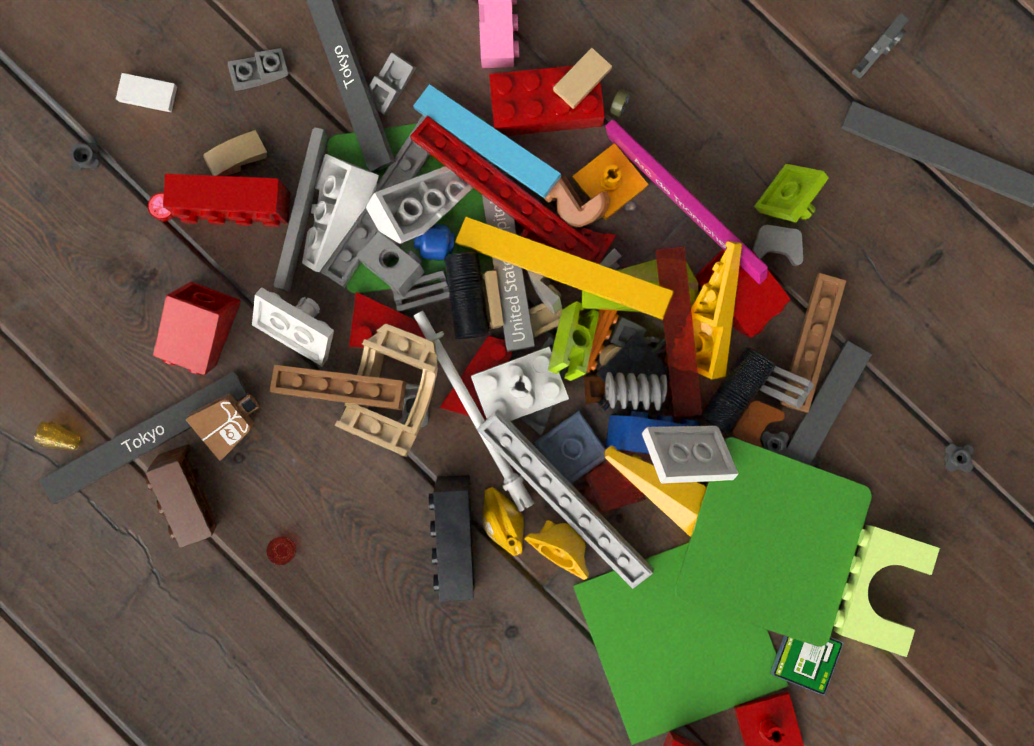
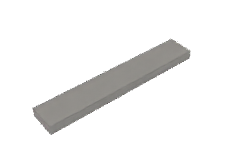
(301, 210)

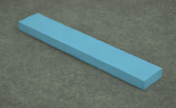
(488, 141)

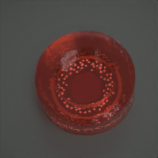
(281, 550)

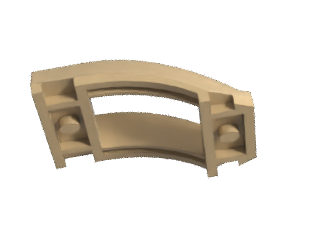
(376, 427)

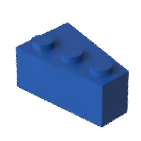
(626, 431)

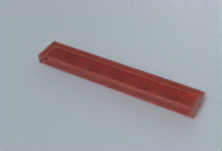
(679, 332)

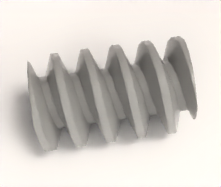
(635, 390)

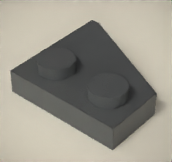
(884, 44)

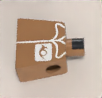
(223, 422)

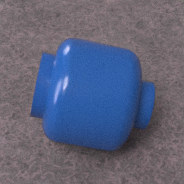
(435, 242)

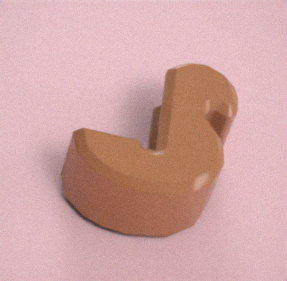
(572, 208)

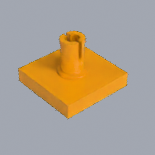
(611, 173)

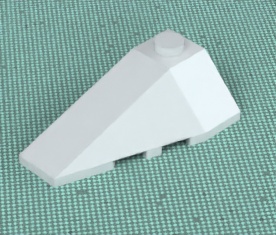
(341, 200)
(416, 204)

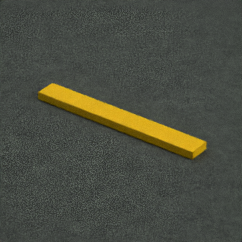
(565, 268)

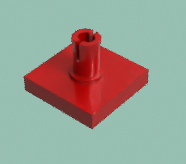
(769, 722)

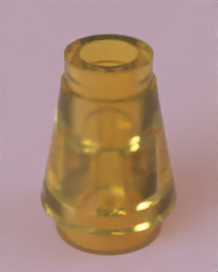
(56, 437)

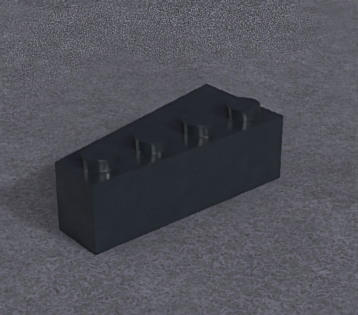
(453, 538)

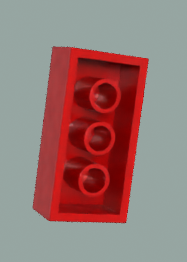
(528, 105)
(226, 199)

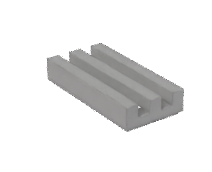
(424, 279)
(808, 385)

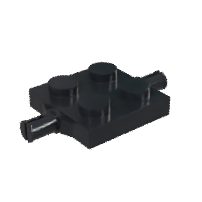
(637, 359)

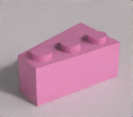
(497, 33)

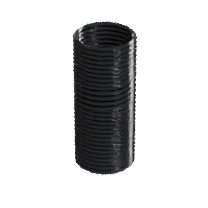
(466, 295)
(743, 385)

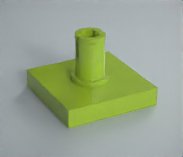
(792, 193)

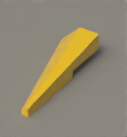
(714, 314)
(677, 500)

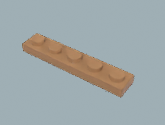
(815, 334)
(338, 387)

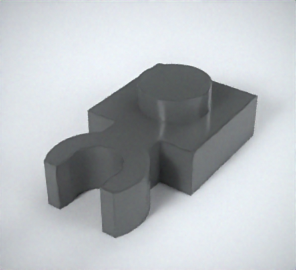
(626, 330)

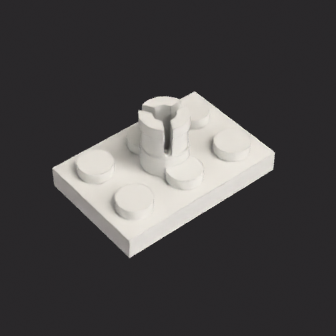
(293, 325)
(520, 386)
(689, 454)

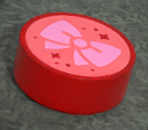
(156, 208)

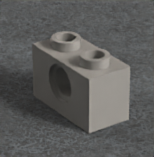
(399, 277)

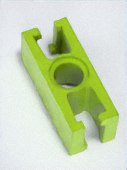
(573, 341)

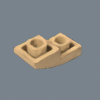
(234, 153)

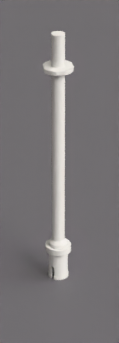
(512, 481)

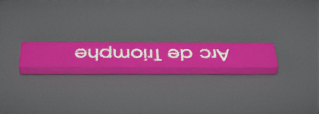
(684, 199)

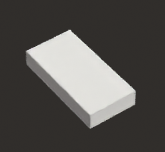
(146, 92)

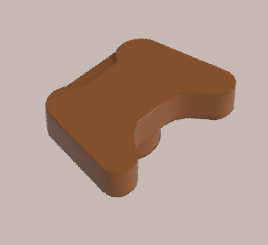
(755, 421)

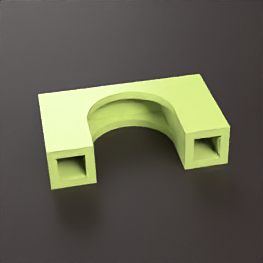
(856, 617)

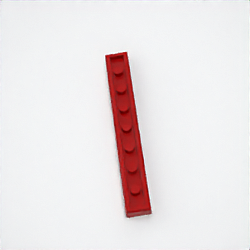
(501, 190)

